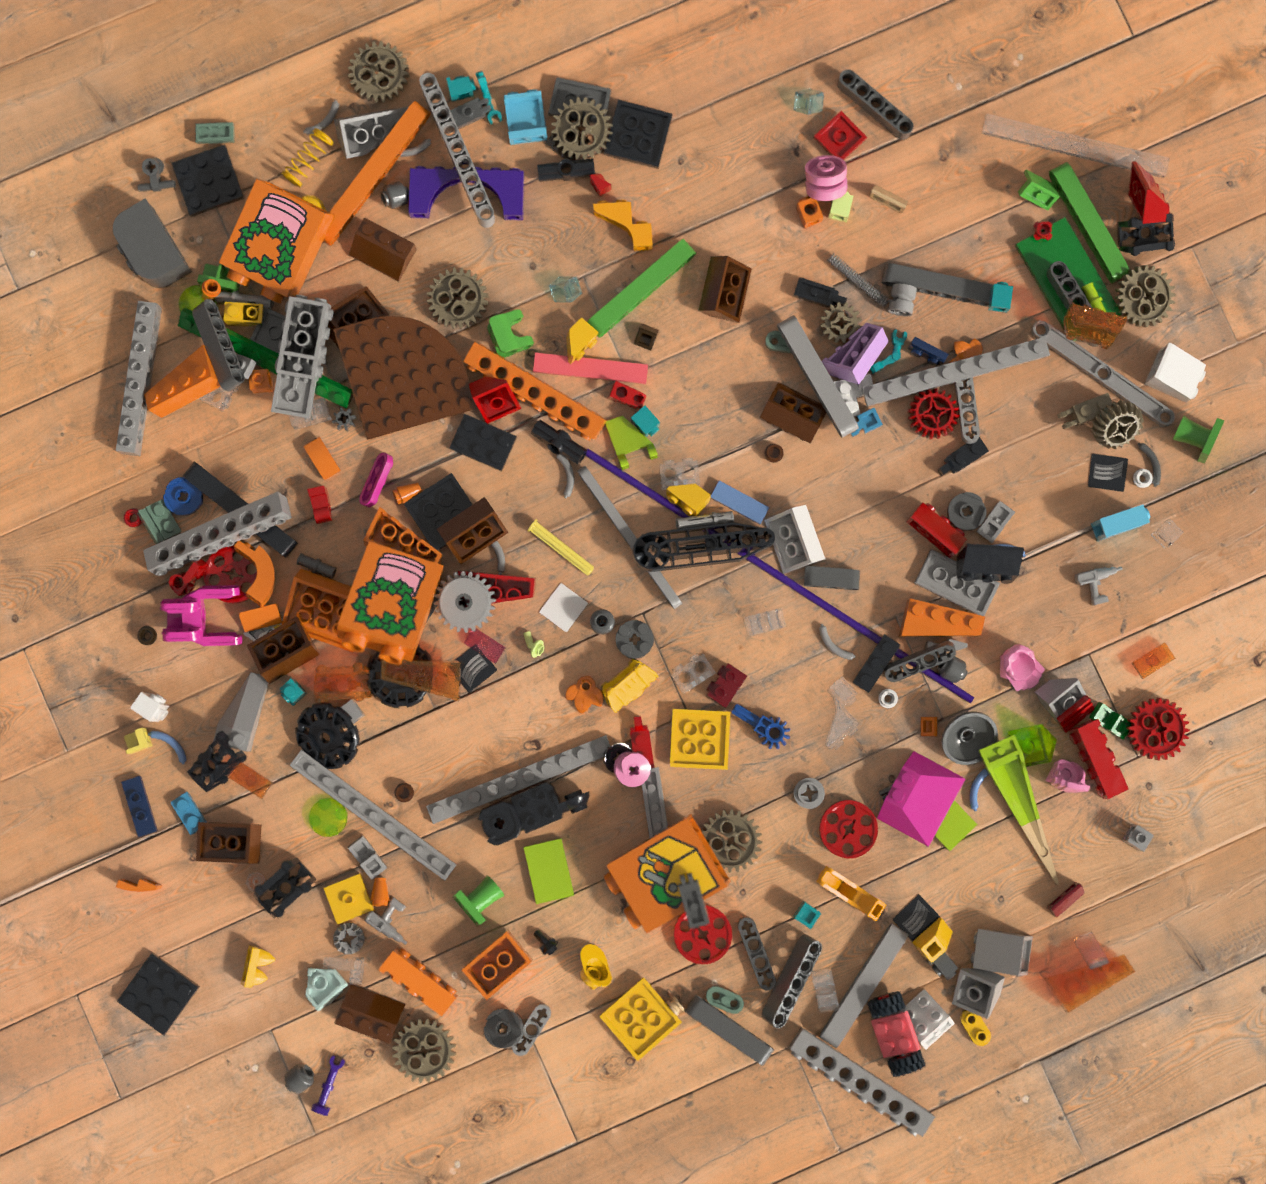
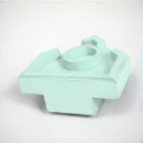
(324, 986)

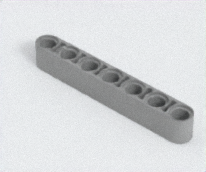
(817, 376)
(863, 985)

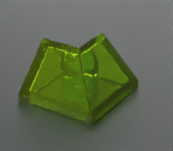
(1035, 744)

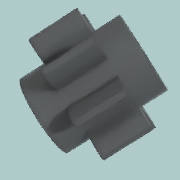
(339, 417)

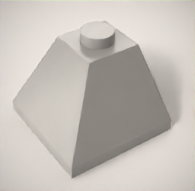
(1060, 695)
(978, 991)

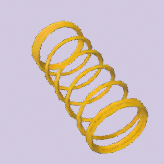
(318, 133)

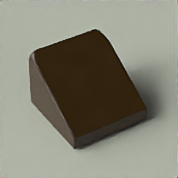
(646, 337)

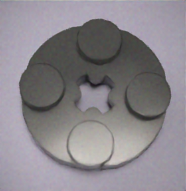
(967, 522)
(643, 646)
(493, 1025)

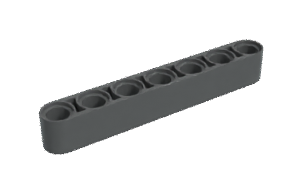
(938, 284)

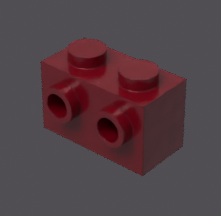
(726, 685)

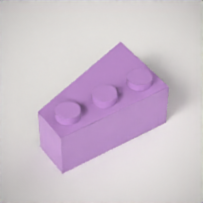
(858, 354)

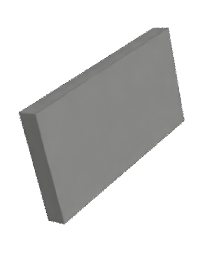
(940, 578)

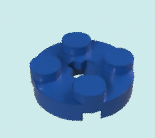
(181, 507)

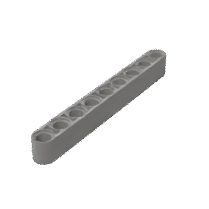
(455, 141)

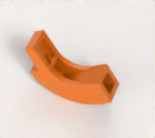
(265, 581)

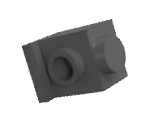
(944, 966)

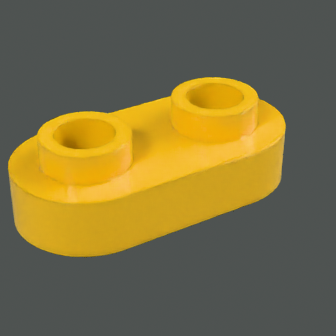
(975, 1028)

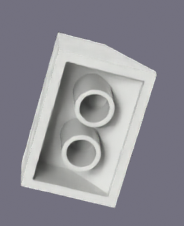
(795, 539)

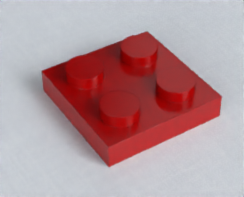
(840, 136)

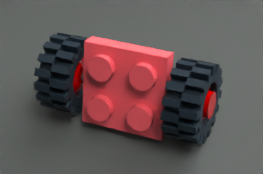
(896, 1034)

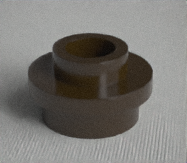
(141, 635)

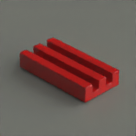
(1075, 713)

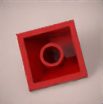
(493, 398)

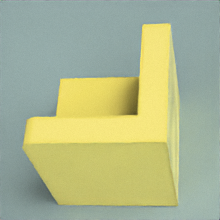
(137, 741)

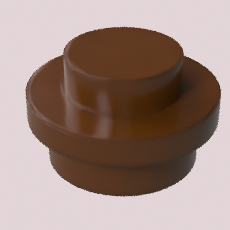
(773, 453)
(404, 792)

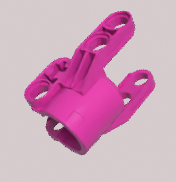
(188, 617)

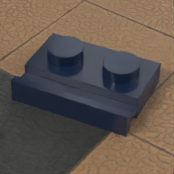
(921, 348)

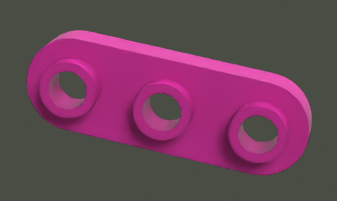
(376, 480)

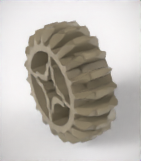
(1117, 424)

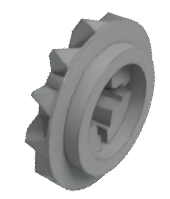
(816, 798)
(352, 930)

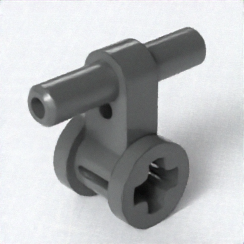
(154, 175)

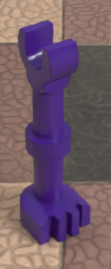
(327, 1086)

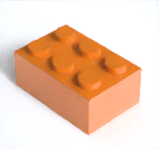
(497, 964)

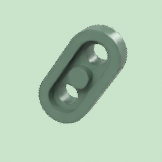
(781, 346)
(724, 999)

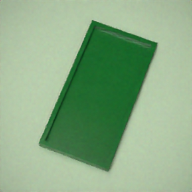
(1065, 248)

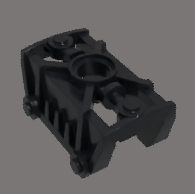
(1148, 243)
(222, 769)
(275, 883)

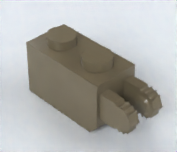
(1085, 411)

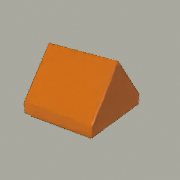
(929, 726)

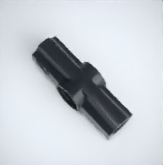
(553, 171)
(559, 442)

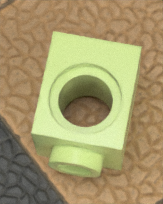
(841, 207)

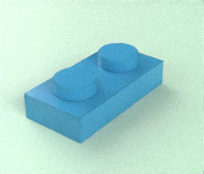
(188, 812)

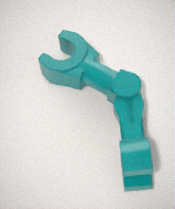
(486, 94)
(895, 356)

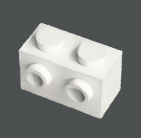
(150, 706)

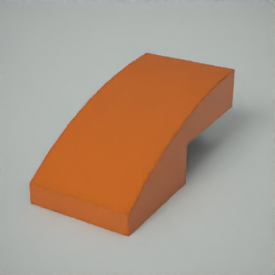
(321, 458)
(143, 885)

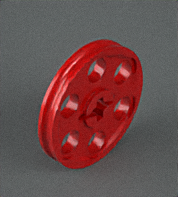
(229, 565)
(852, 838)
(699, 944)

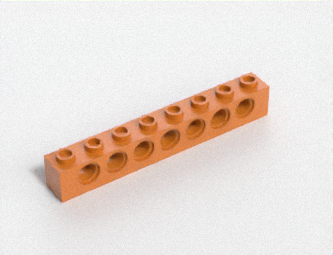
(595, 421)

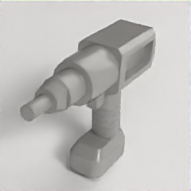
(1093, 578)
(382, 923)

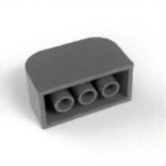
(149, 246)

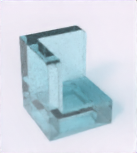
(808, 101)
(565, 289)

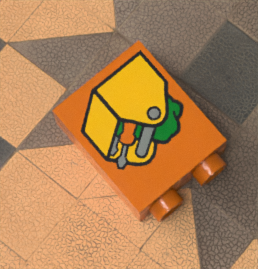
(652, 872)

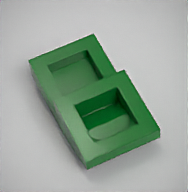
(1110, 720)

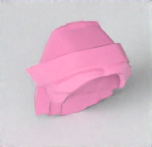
(1020, 667)
(1067, 777)

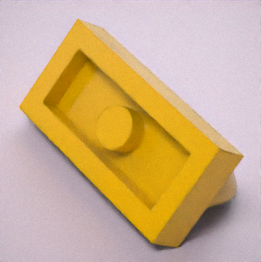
(254, 958)

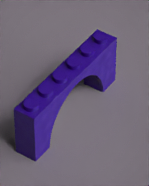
(430, 183)

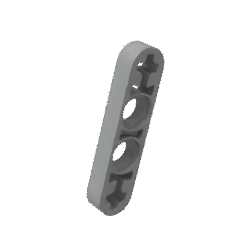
(967, 407)

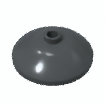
(964, 747)

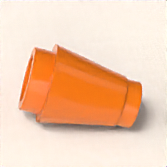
(210, 289)
(406, 492)
(380, 893)

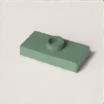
(214, 133)

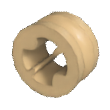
(675, 1005)

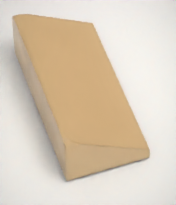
(888, 199)

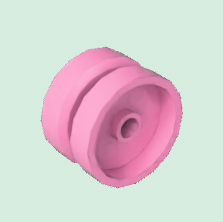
(826, 178)

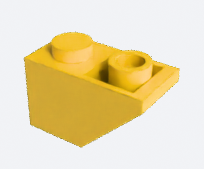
(243, 314)
(580, 338)
(689, 497)
(933, 940)

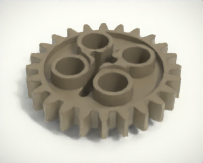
(372, 86)
(564, 126)
(1158, 286)
(471, 308)
(740, 825)
(427, 1068)

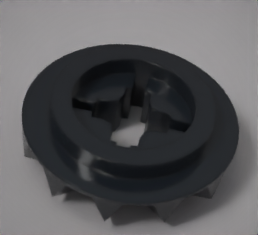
(611, 754)

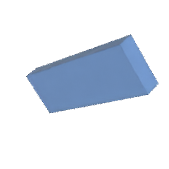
(739, 502)

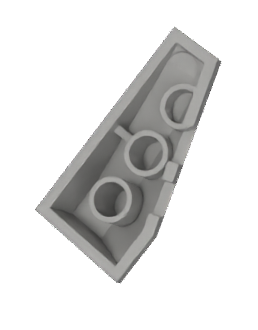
(365, 131)
(243, 713)

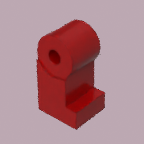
(627, 395)
(320, 504)

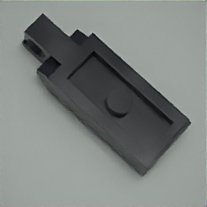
(817, 293)
(963, 457)

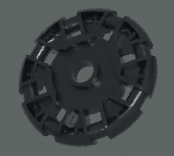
(392, 698)
(333, 728)

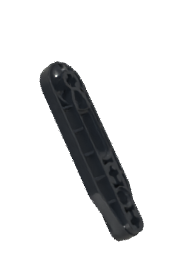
(713, 543)

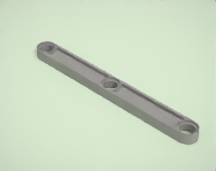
(1114, 382)
(626, 532)

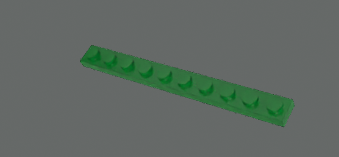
(266, 359)

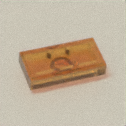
(1153, 660)
(251, 780)

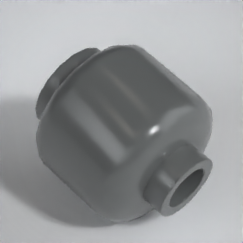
(395, 195)
(600, 615)
(953, 670)
(299, 1078)

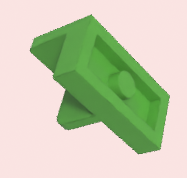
(1038, 190)
(219, 274)

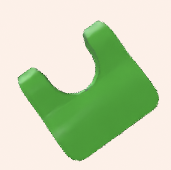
(502, 336)

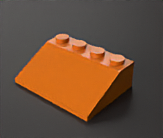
(318, 605)

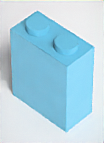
(1120, 522)

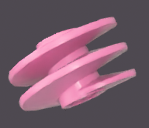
(627, 777)

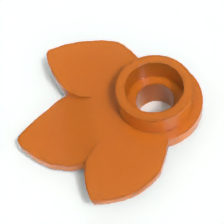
(964, 350)
(584, 697)

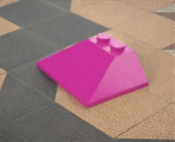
(920, 798)

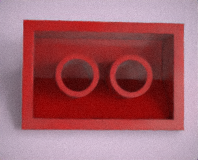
(1146, 196)
(937, 529)

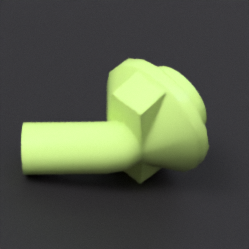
(536, 648)

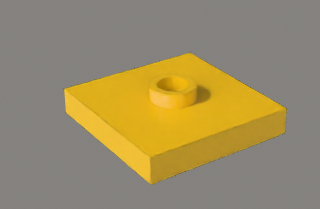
(348, 898)

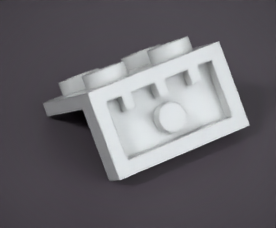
(927, 1018)

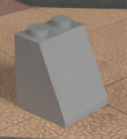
(1002, 952)

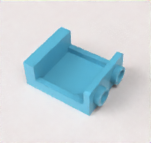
(525, 117)

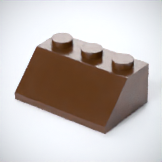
(382, 249)
(725, 288)
(793, 412)
(472, 530)
(282, 650)
(370, 1014)

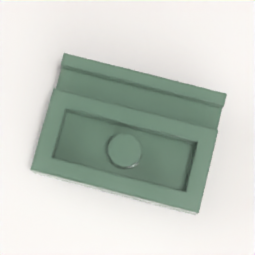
(159, 522)

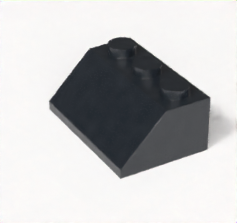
(989, 563)

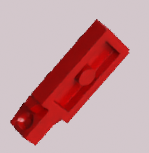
(641, 740)

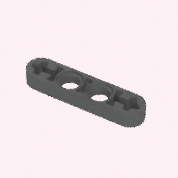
(918, 658)
(754, 954)

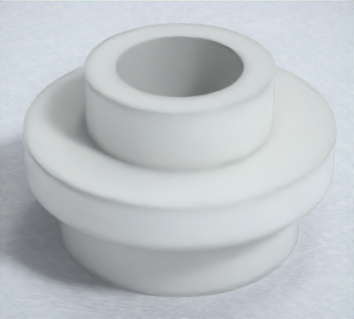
(1148, 478)
(894, 698)

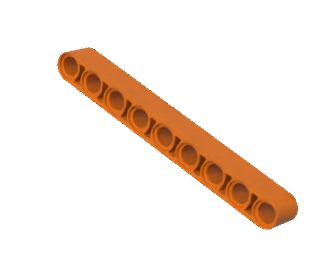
(376, 169)

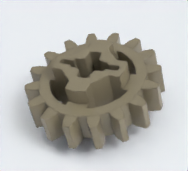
(840, 314)

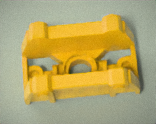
(628, 684)

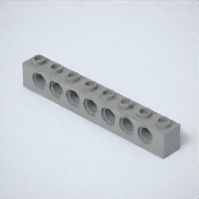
(138, 378)
(223, 526)
(922, 1118)

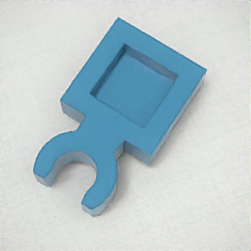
(867, 421)

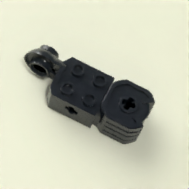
(529, 812)

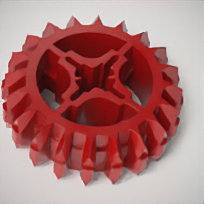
(917, 417)

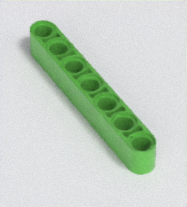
(1089, 222)
(642, 287)

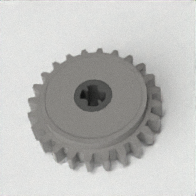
(472, 589)

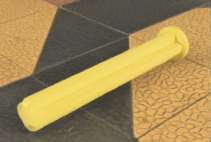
(561, 547)

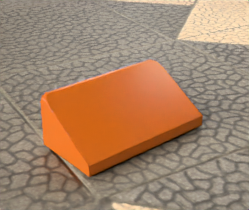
(260, 617)

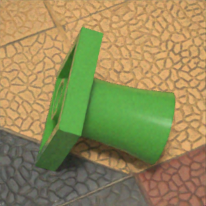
(1198, 436)
(479, 899)

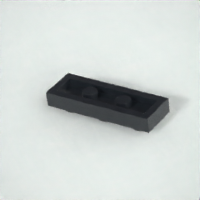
(876, 663)

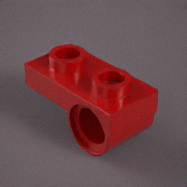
(195, 572)

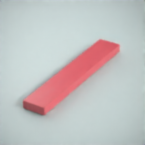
(591, 368)

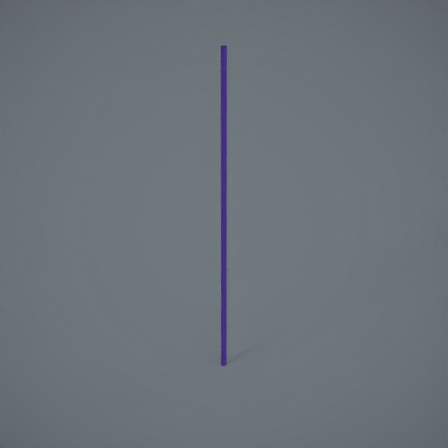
(776, 574)

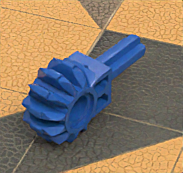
(762, 726)

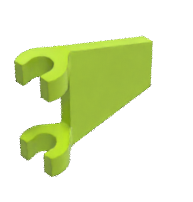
(627, 439)

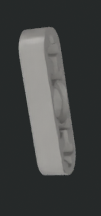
(544, 1020)

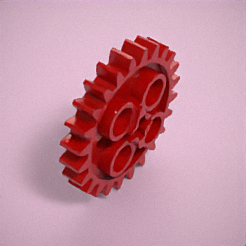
(1174, 724)

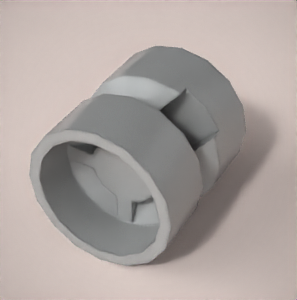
(902, 299)

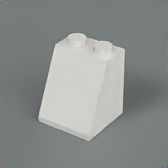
(1176, 373)

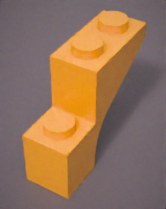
(620, 215)
(851, 893)

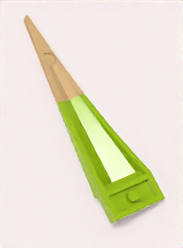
(1009, 773)

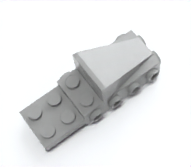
(301, 355)

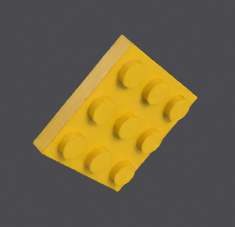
(700, 739)
(640, 1019)

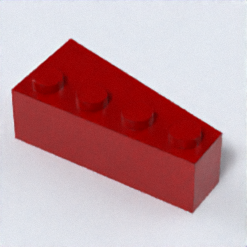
(506, 586)
(1098, 758)

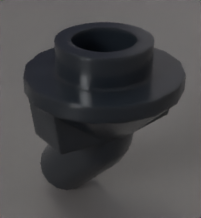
(548, 945)

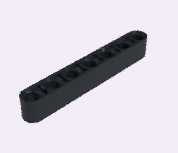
(231, 501)

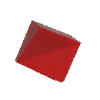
(599, 184)

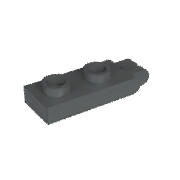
(469, 112)
(693, 901)

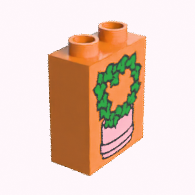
(275, 241)
(389, 603)

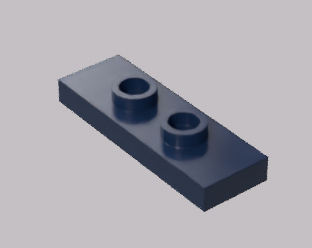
(139, 806)

